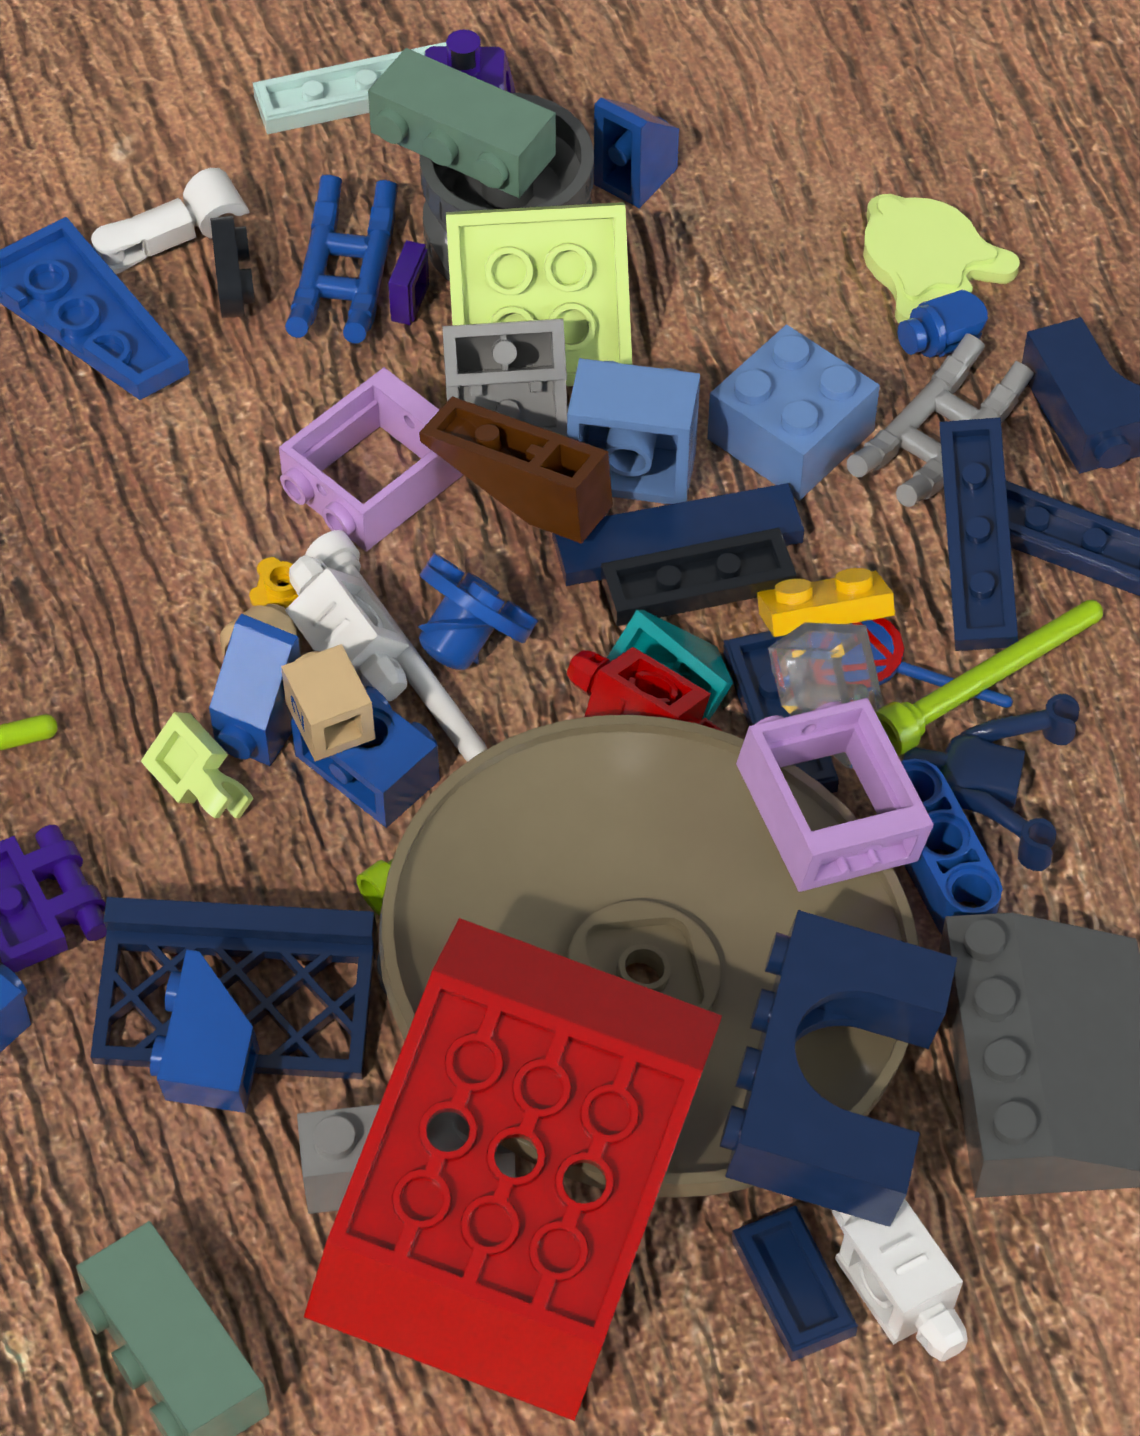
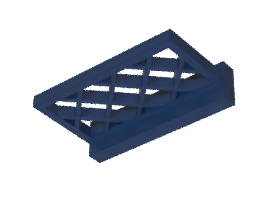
(246, 932)

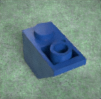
(208, 1043)

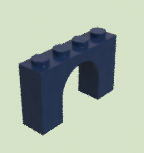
(1083, 396)
(787, 1131)

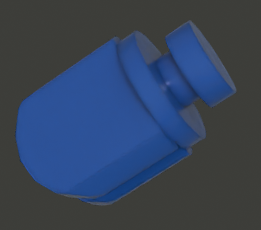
(942, 323)

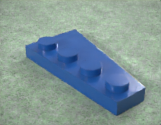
(82, 305)

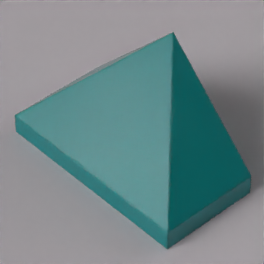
(678, 651)

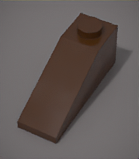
(526, 468)

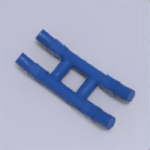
(326, 242)

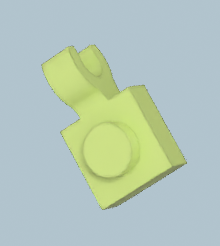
(187, 766)

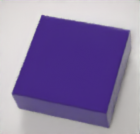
(409, 282)

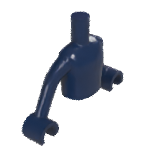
(989, 775)

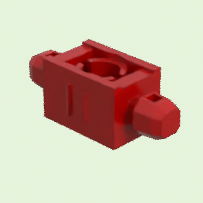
(637, 687)

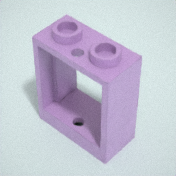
(376, 403)
(849, 848)

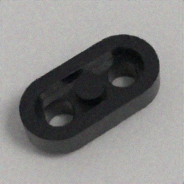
(233, 283)

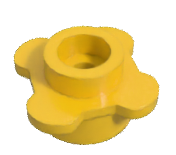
(272, 573)

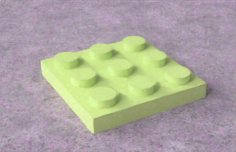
(546, 267)

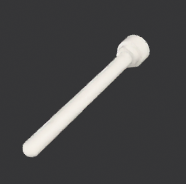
(341, 554)

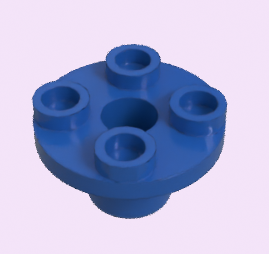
(467, 616)

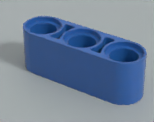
(963, 873)

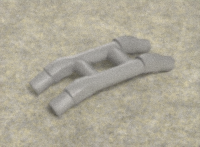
(937, 397)

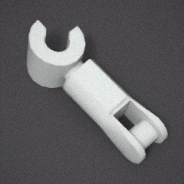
(170, 224)

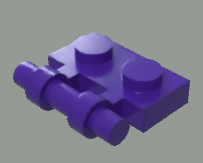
(27, 919)

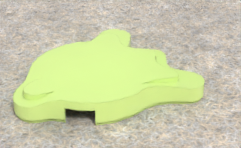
(928, 251)

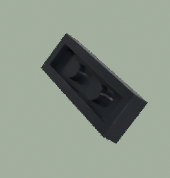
(696, 575)

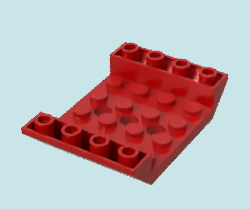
(495, 1268)

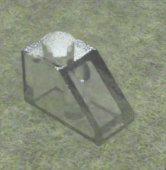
(823, 666)

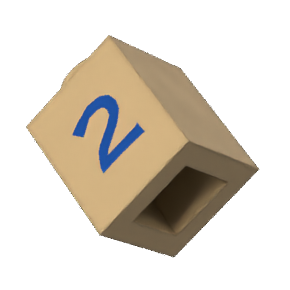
(328, 702)

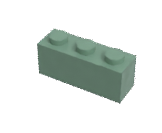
(462, 122)
(169, 1339)

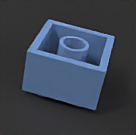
(792, 411)
(643, 422)

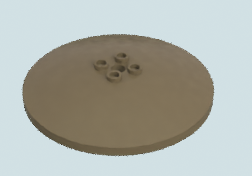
(626, 851)

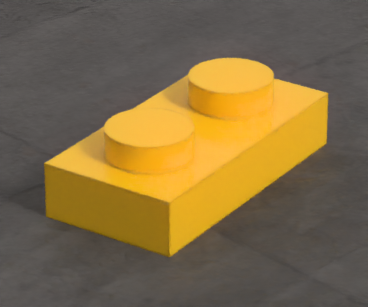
(846, 599)

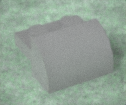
(510, 369)

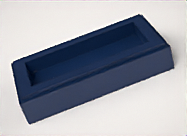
(794, 1283)

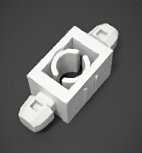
(341, 610)
(904, 1280)

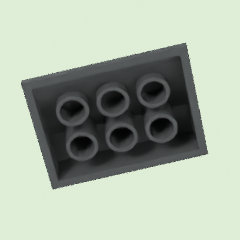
(1045, 1053)

